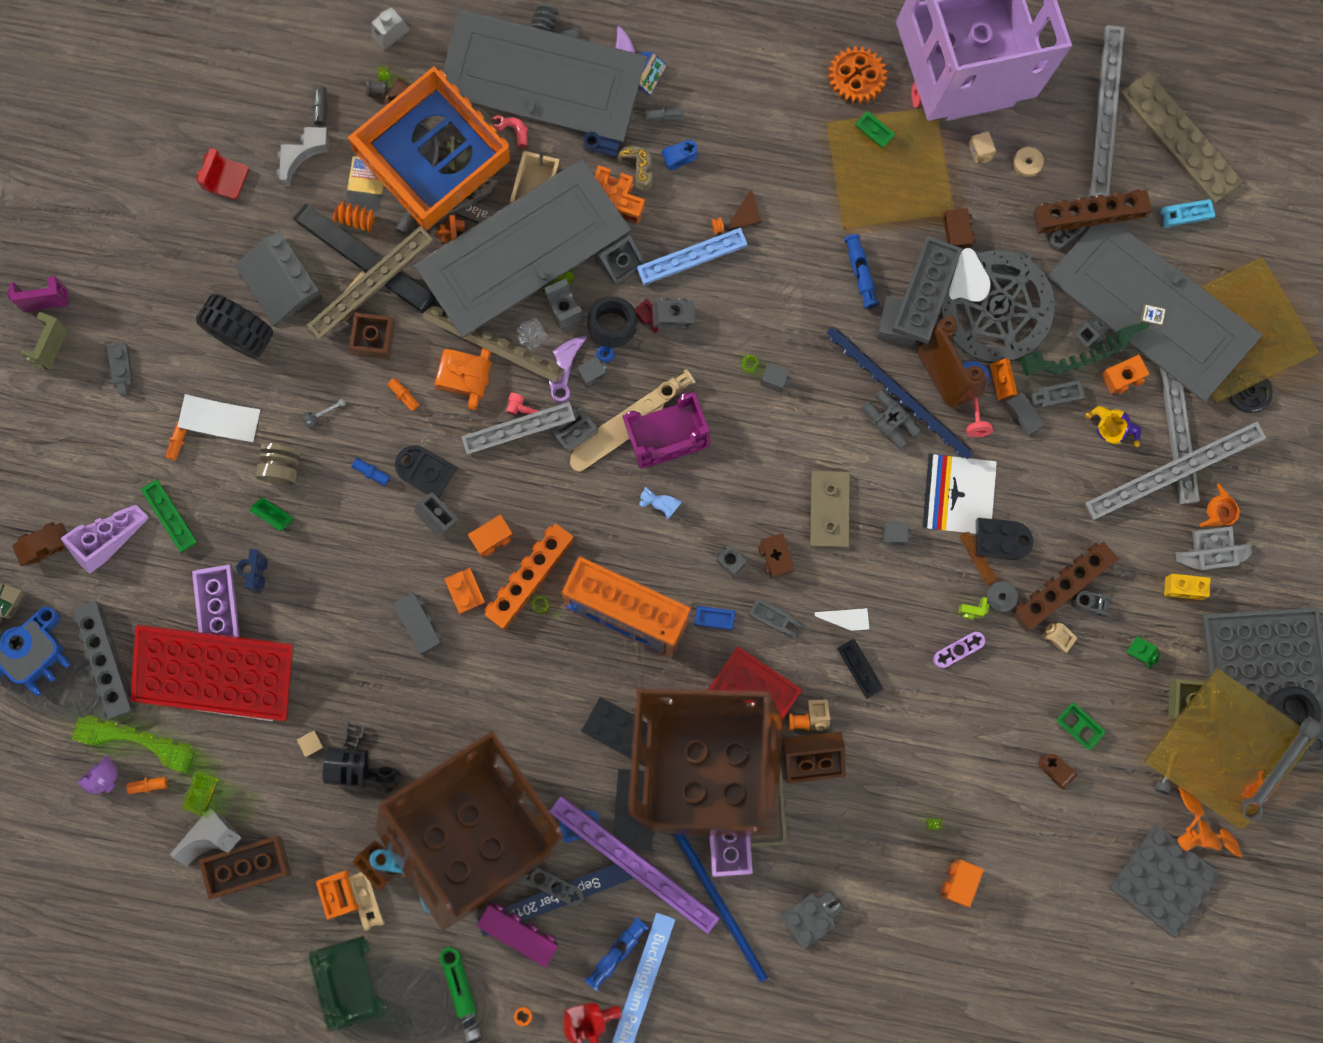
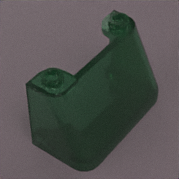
(345, 984)

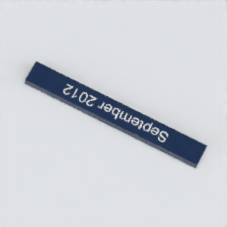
(588, 884)

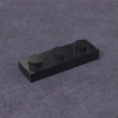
(860, 668)

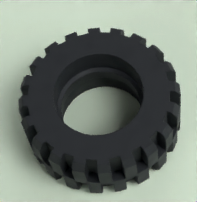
(234, 326)

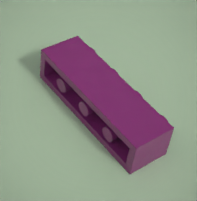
(517, 934)

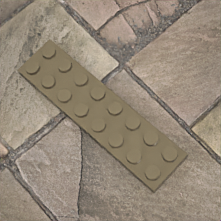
(1181, 138)

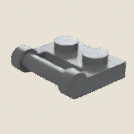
(575, 434)

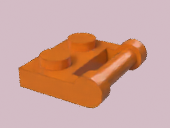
(332, 897)

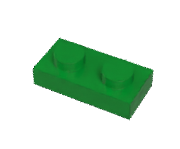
(875, 130)
(271, 514)

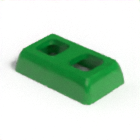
(1084, 720)

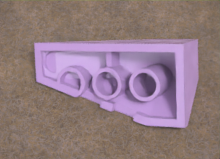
(98, 541)

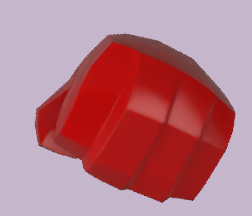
(587, 1022)

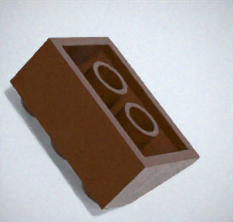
(814, 757)

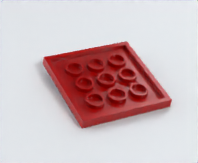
(749, 674)

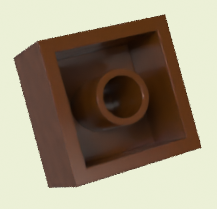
(372, 336)

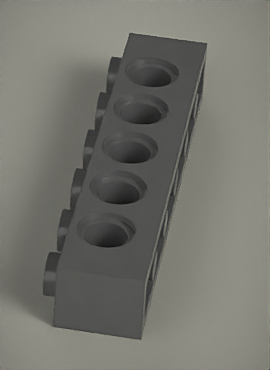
(118, 685)

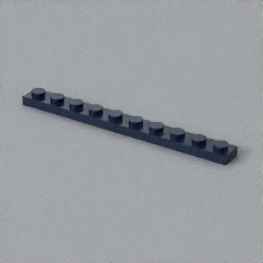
(893, 387)

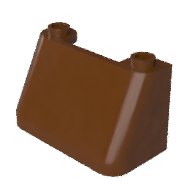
(947, 372)

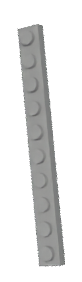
(1106, 111)
(1175, 471)

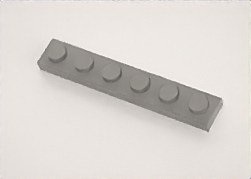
(518, 428)

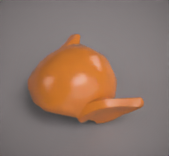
(1221, 510)

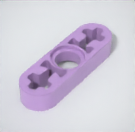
(949, 661)

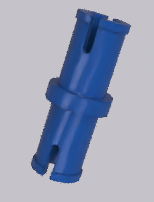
(370, 471)

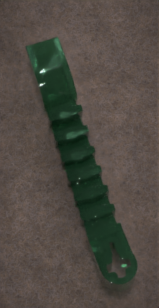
(1034, 362)

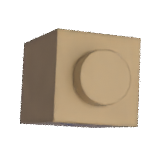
(982, 147)

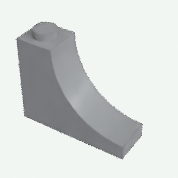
(207, 834)

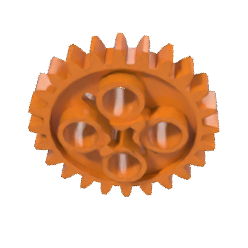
(847, 63)

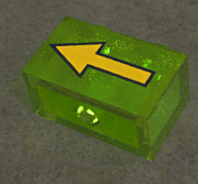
(200, 793)

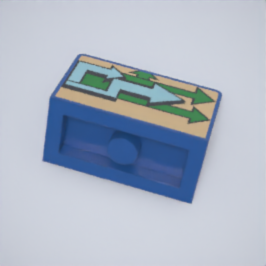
(651, 73)

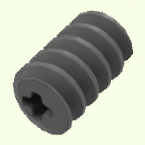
(544, 17)

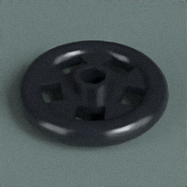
(1263, 400)

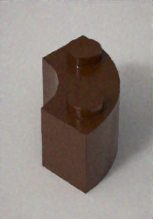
(40, 544)

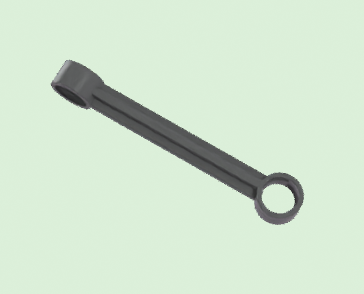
(1308, 731)

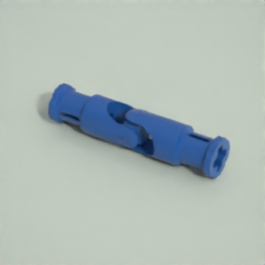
(864, 280)
(608, 964)

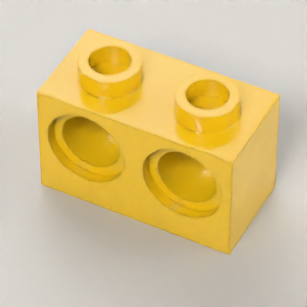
(1187, 586)

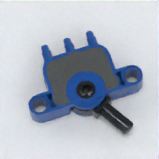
(36, 654)

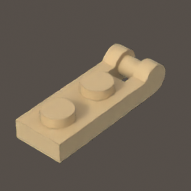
(367, 901)

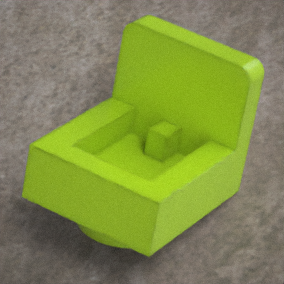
(971, 612)

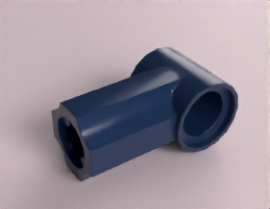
(603, 145)

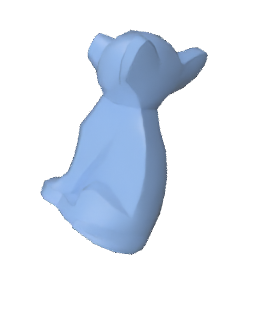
(663, 502)

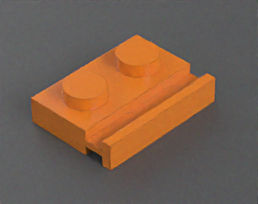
(464, 591)

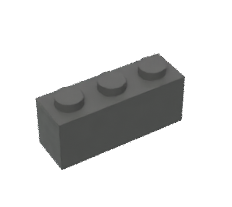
(418, 623)

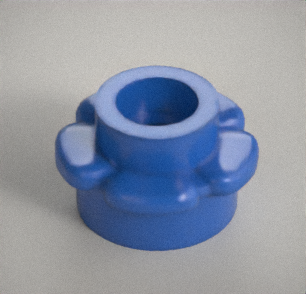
(610, 355)

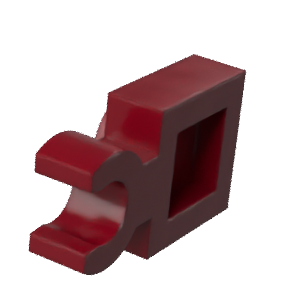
(645, 314)

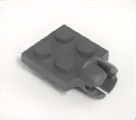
(812, 917)

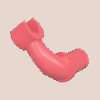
(519, 128)

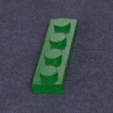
(169, 516)

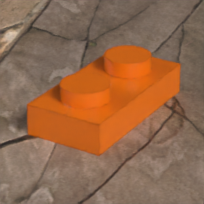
(1003, 379)

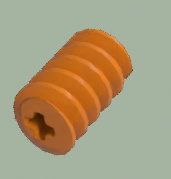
(354, 217)

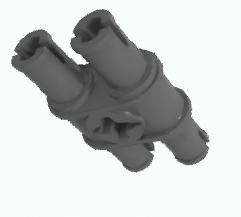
(893, 409)

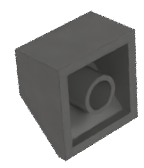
(620, 259)

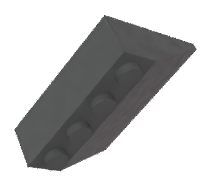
(277, 278)

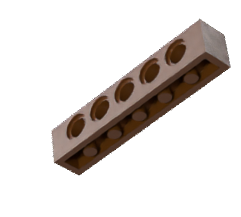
(1047, 223)
(1104, 558)

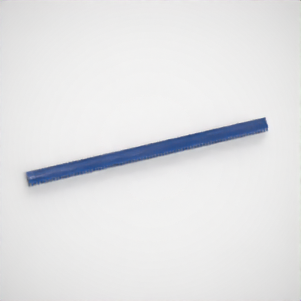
(720, 904)

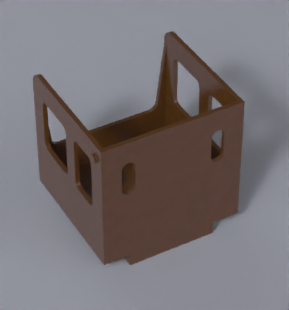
(707, 762)
(466, 831)

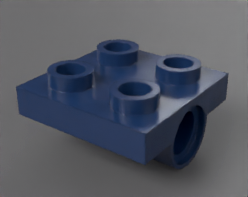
(254, 579)

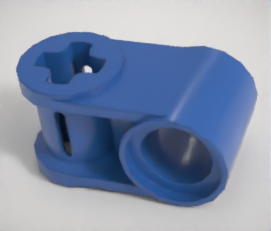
(679, 155)

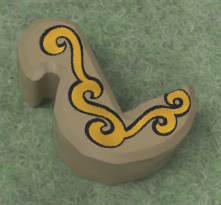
(643, 162)

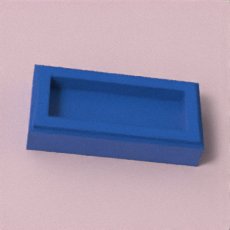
(714, 618)

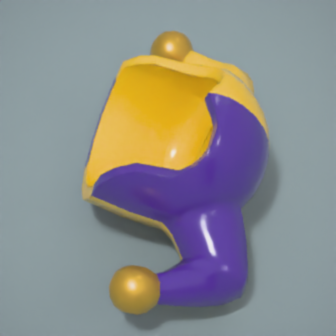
(1115, 425)

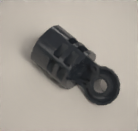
(352, 769)

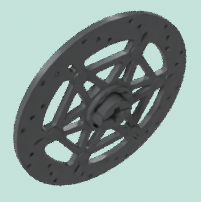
(1032, 313)

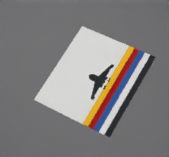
(958, 493)

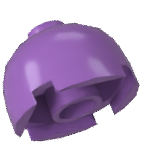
(100, 777)

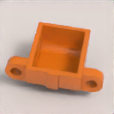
(464, 374)

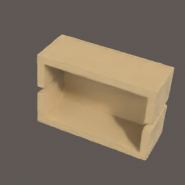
(533, 174)

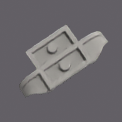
(1214, 549)

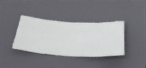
(218, 418)

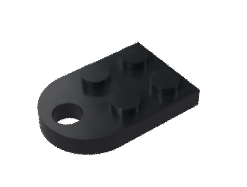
(426, 470)
(1001, 539)

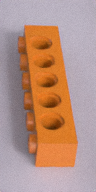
(504, 618)

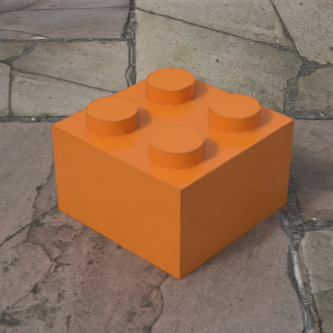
(961, 883)

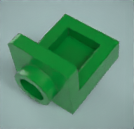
(1144, 652)

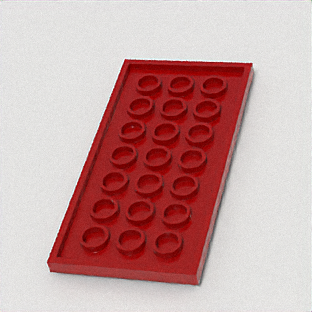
(211, 672)

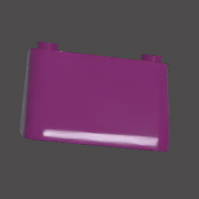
(667, 432)

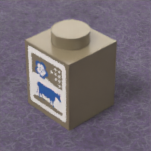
(1153, 315)

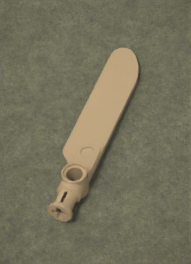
(614, 433)

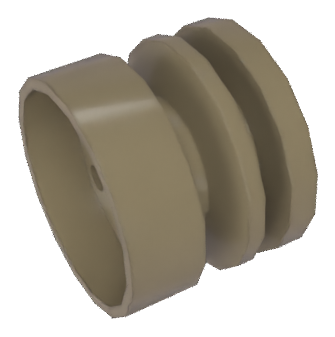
(277, 465)

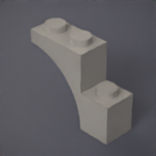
(313, 141)

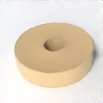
(1033, 156)

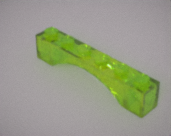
(172, 756)

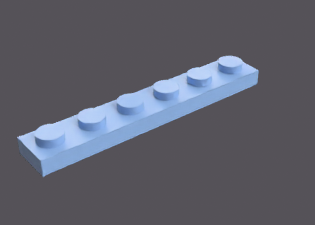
(692, 256)

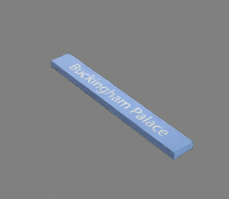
(644, 979)

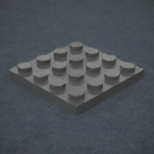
(1164, 881)

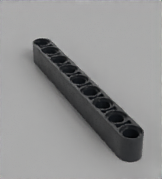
(361, 256)

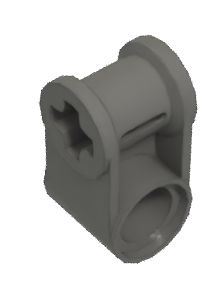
(1095, 603)

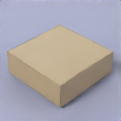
(310, 743)

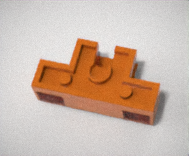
(619, 193)

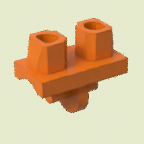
(452, 226)

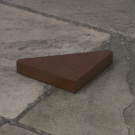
(746, 214)

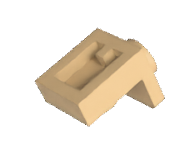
(1059, 636)
(819, 715)

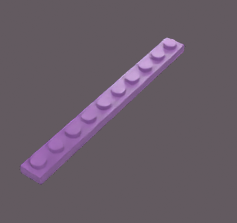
(634, 864)

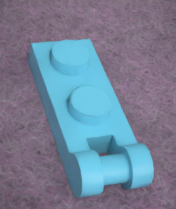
(1187, 213)

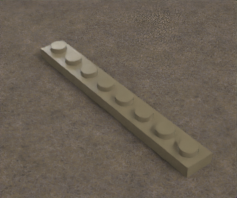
(370, 283)
(499, 346)

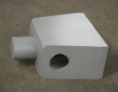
(388, 28)

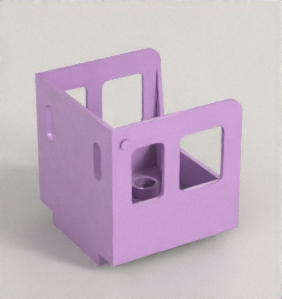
(978, 53)

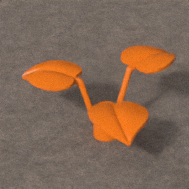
(1205, 835)

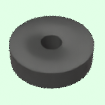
(1008, 591)

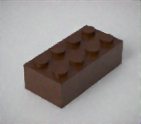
(244, 867)

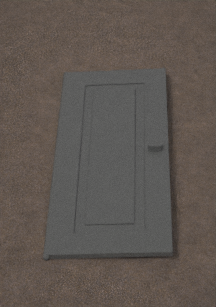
(543, 74)
(522, 248)
(1118, 274)

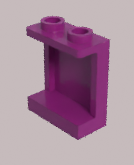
(51, 297)

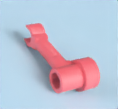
(516, 405)

